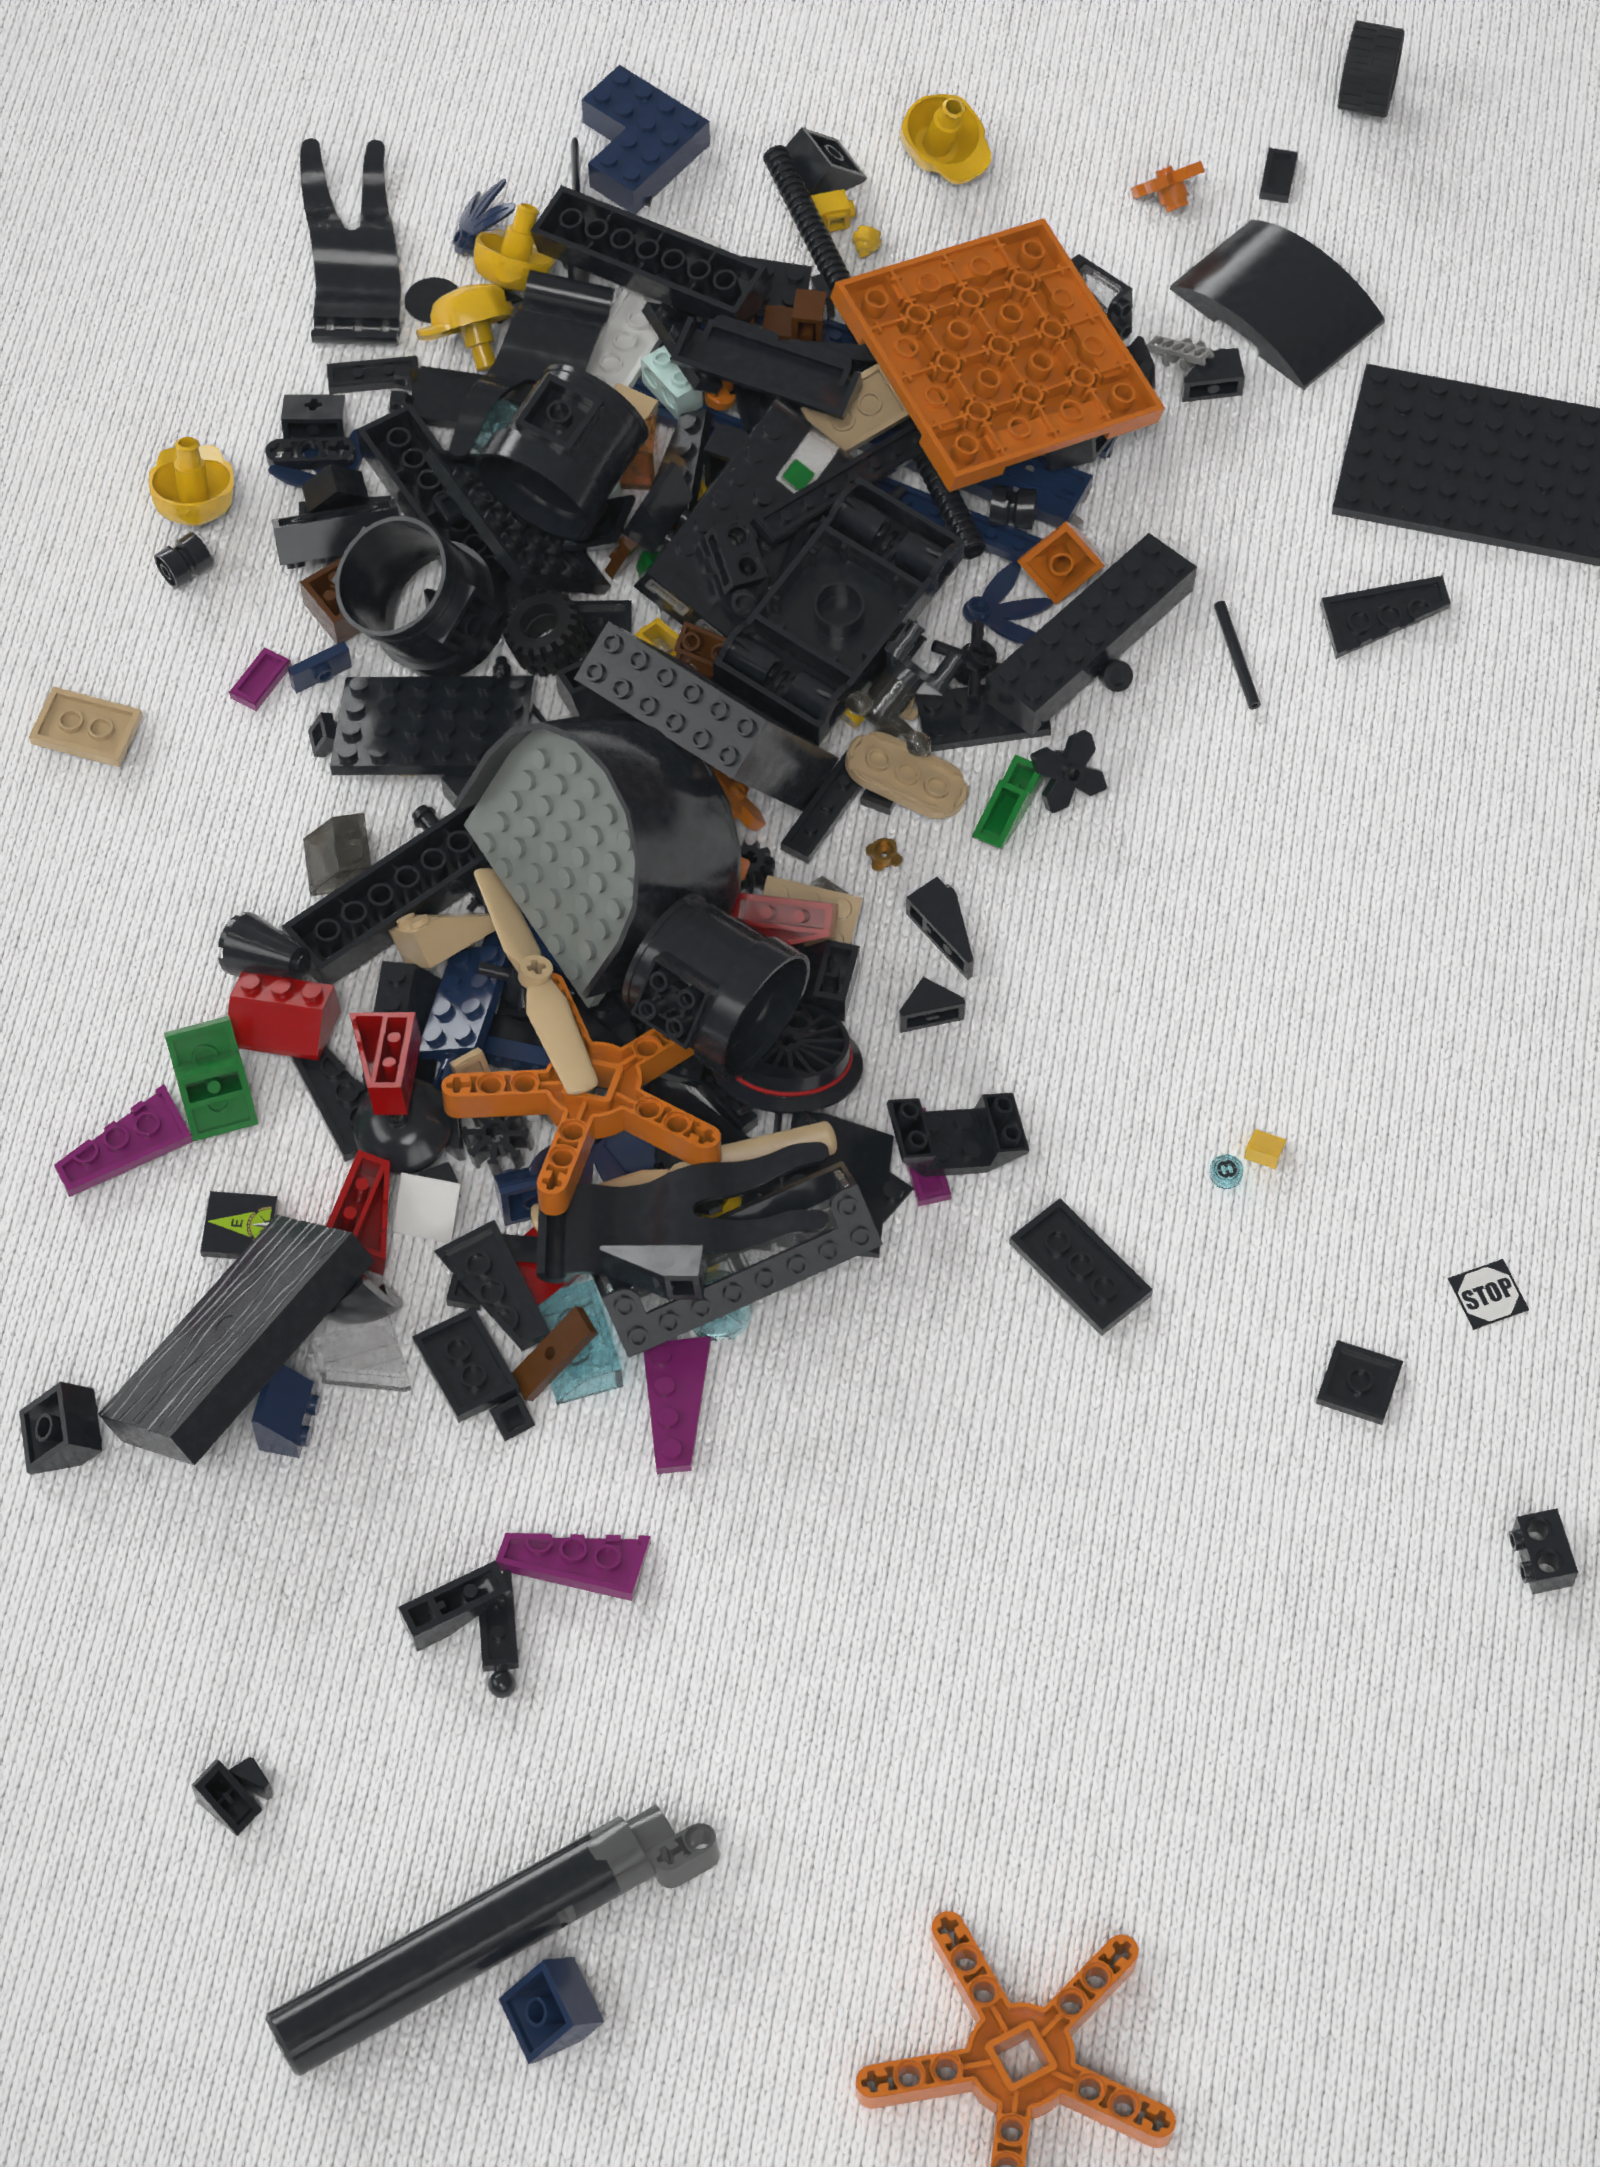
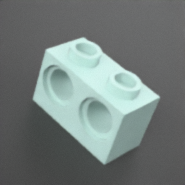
(669, 383)

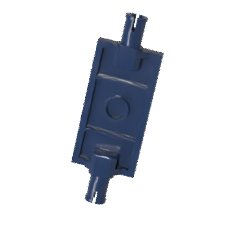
(463, 1006)

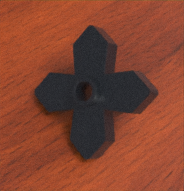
(1068, 771)

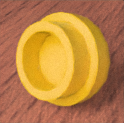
(866, 240)

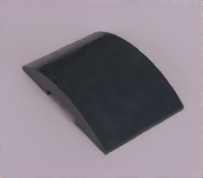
(1282, 299)

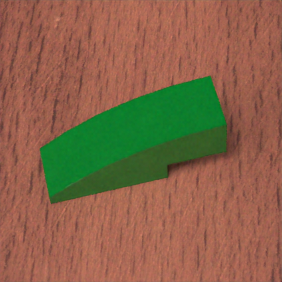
(1008, 803)

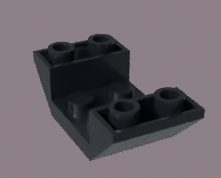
(958, 1138)

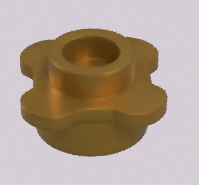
(883, 846)

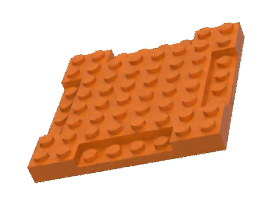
(997, 352)

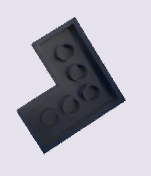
(648, 134)

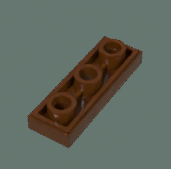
(554, 1353)

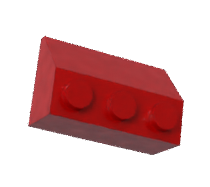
(282, 1015)

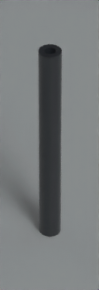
(1237, 655)

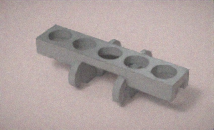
(1183, 350)

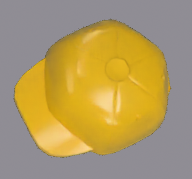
(946, 138)
(510, 254)
(470, 312)
(191, 483)

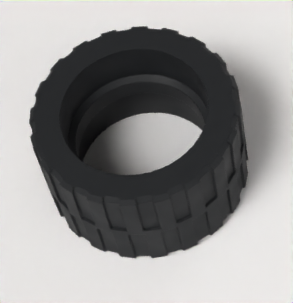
(1371, 68)

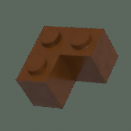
(804, 321)
(321, 601)

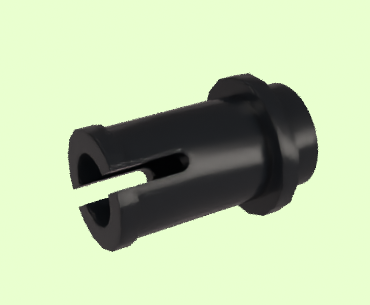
(424, 817)

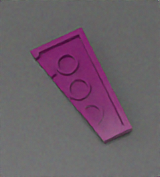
(139, 1137)
(675, 1393)
(589, 1564)

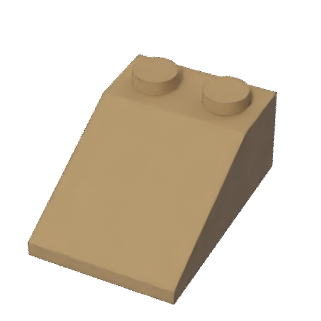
(436, 937)

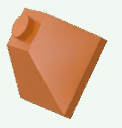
(1062, 562)

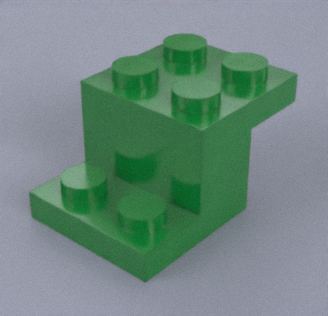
(211, 1078)

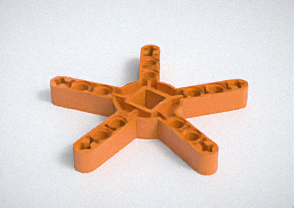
(588, 1115)
(1007, 2024)

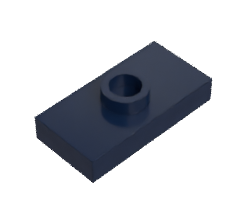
(319, 667)

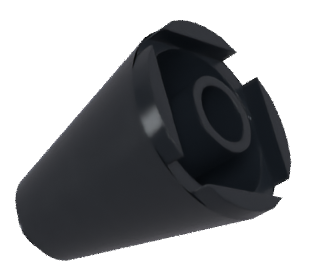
(261, 948)

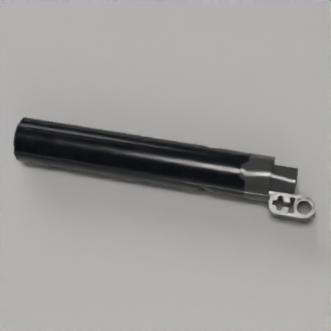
(486, 1933)

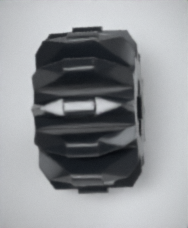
(761, 866)

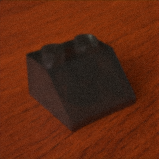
(336, 853)

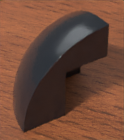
(365, 1303)

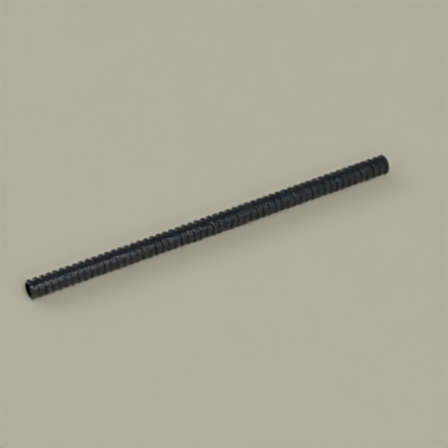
(831, 265)

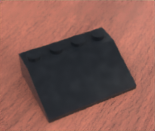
(865, 1155)

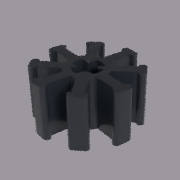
(484, 1147)

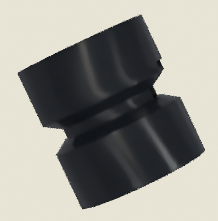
(1013, 507)
(186, 558)

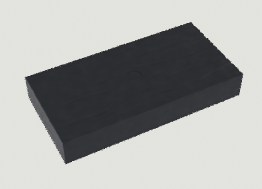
(236, 1338)

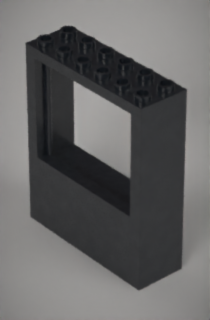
(705, 717)

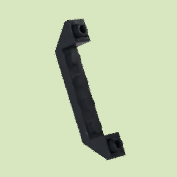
(1089, 450)

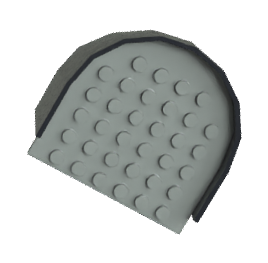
(600, 835)

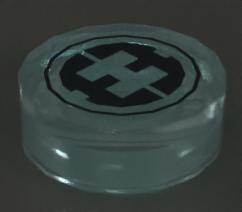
(1226, 1171)

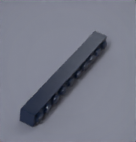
(519, 1056)

